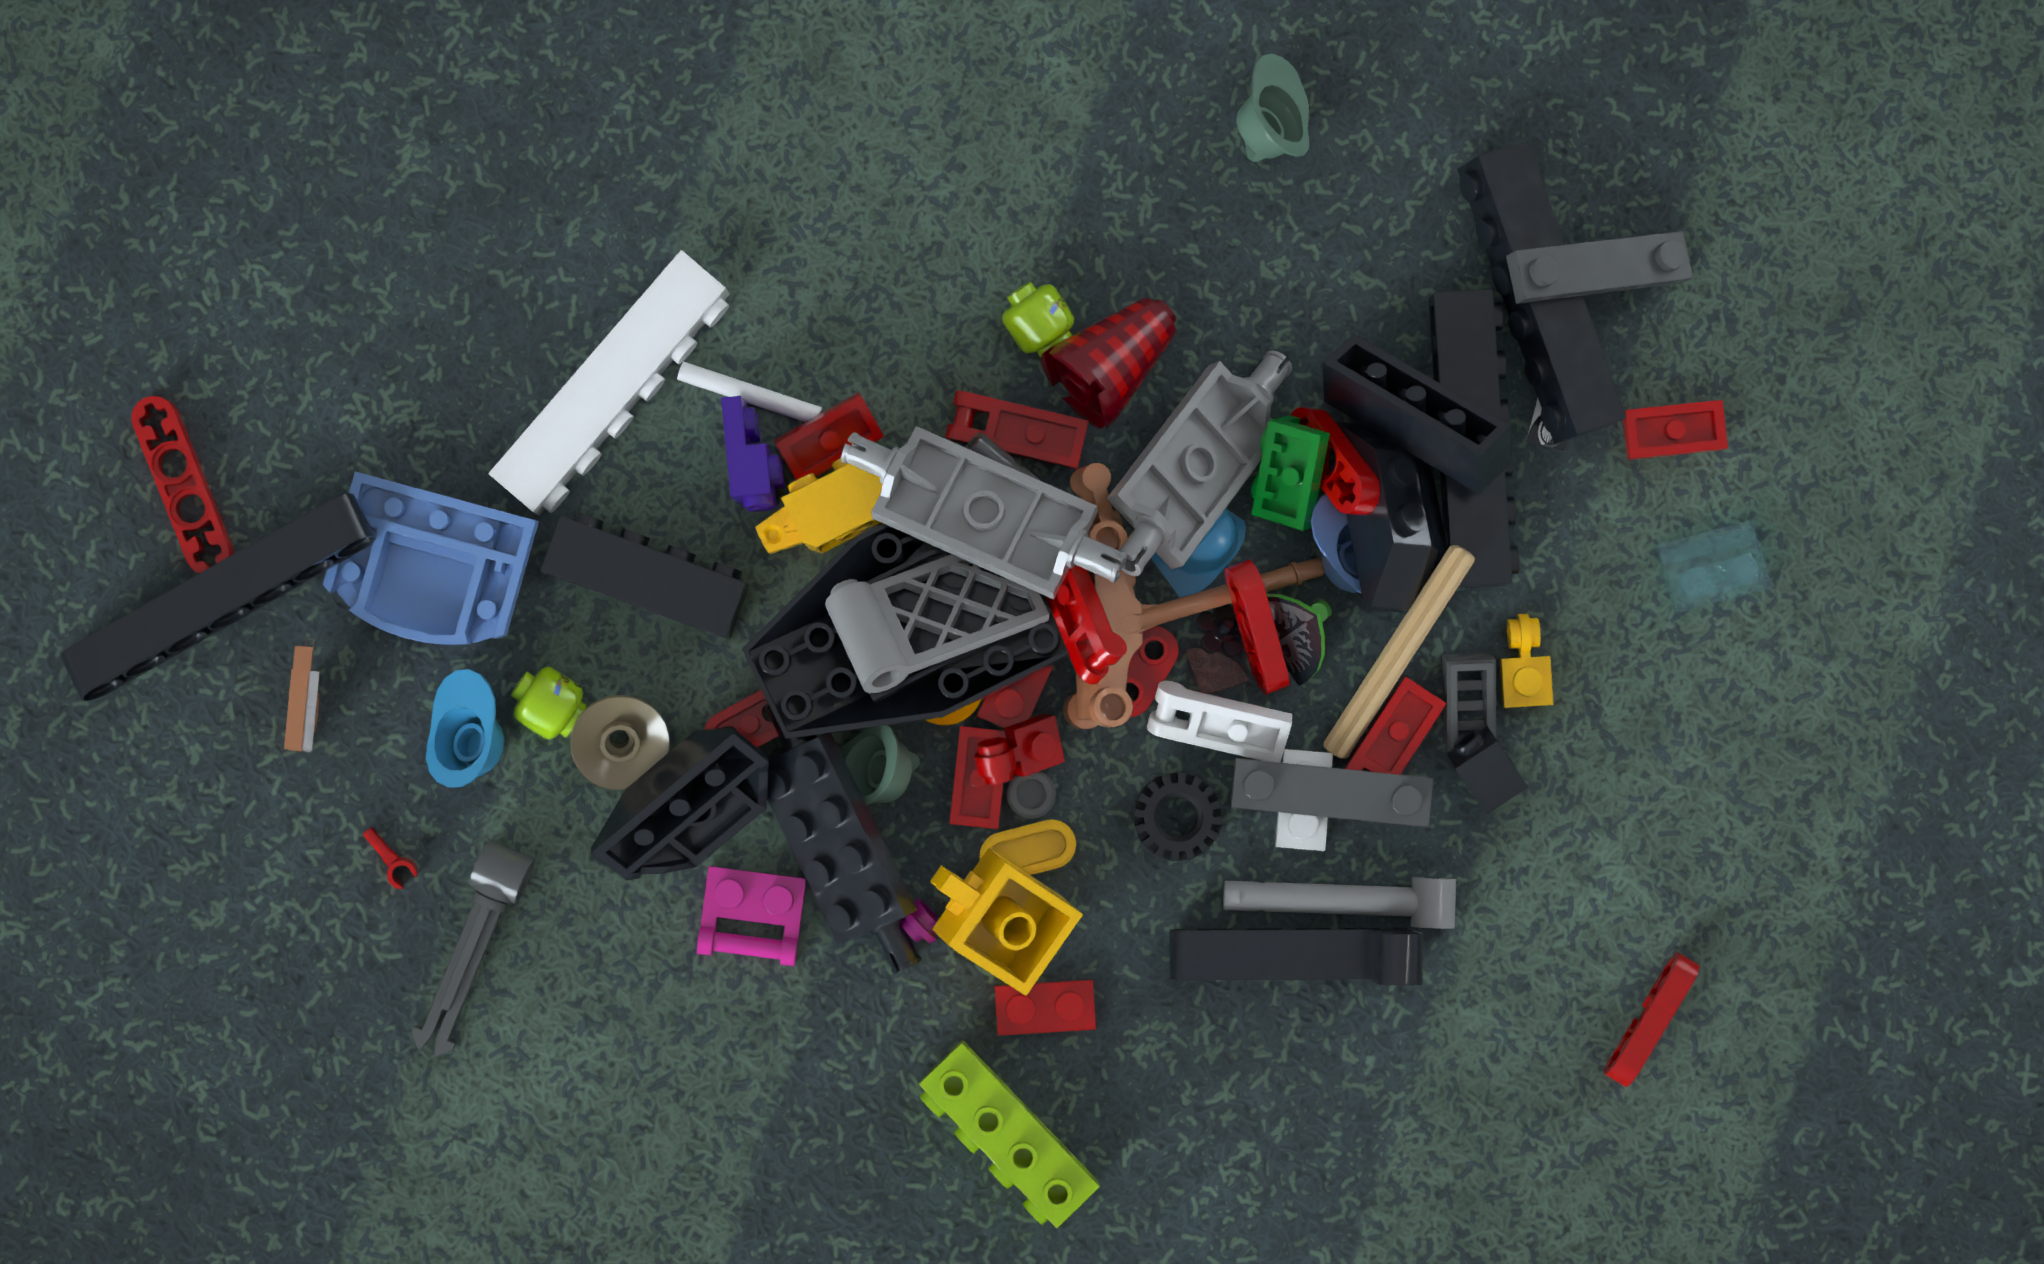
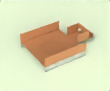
(303, 701)

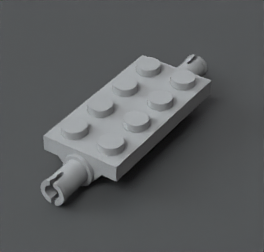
(1196, 463)
(983, 511)

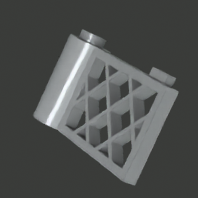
(882, 648)

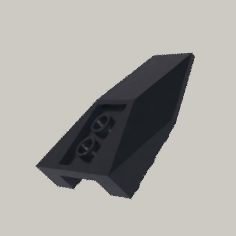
(814, 682)

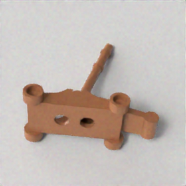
(1107, 701)

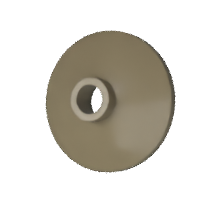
(615, 764)

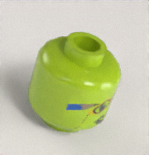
(1037, 318)
(548, 702)

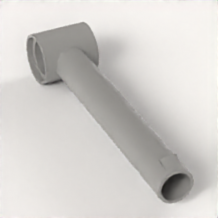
(1427, 902)

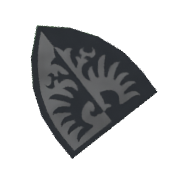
(1300, 634)

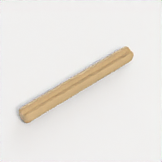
(1399, 651)

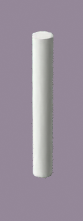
(750, 393)

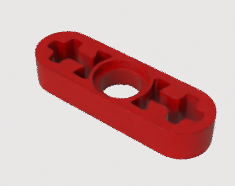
(1349, 467)
(1257, 626)
(1659, 1010)

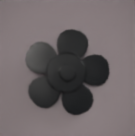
(1220, 631)

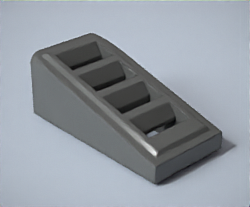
(1450, 685)

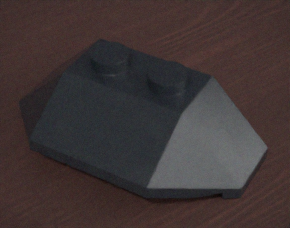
(1404, 534)
(685, 805)

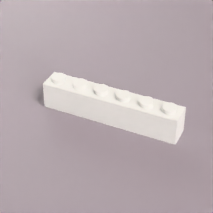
(610, 384)

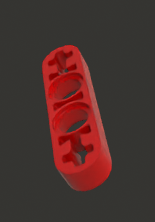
(176, 489)

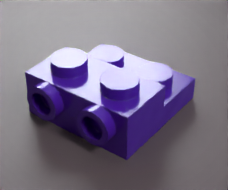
(751, 467)

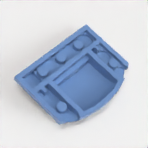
(436, 567)

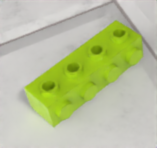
(1009, 1134)

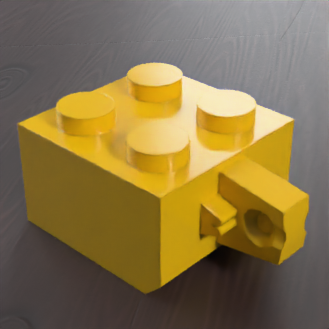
(823, 510)
(1004, 920)

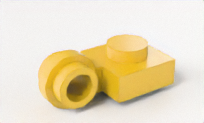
(1525, 679)

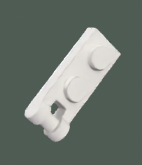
(1219, 723)

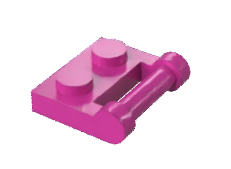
(755, 899)

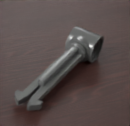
(498, 880)

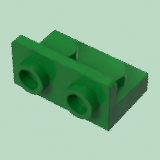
(1289, 472)

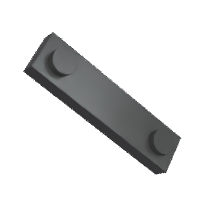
(1599, 267)
(1331, 792)

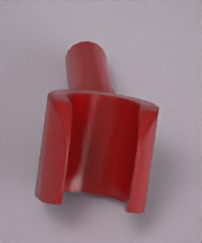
(390, 858)

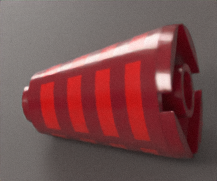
(1110, 359)

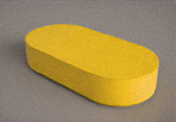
(1034, 846)

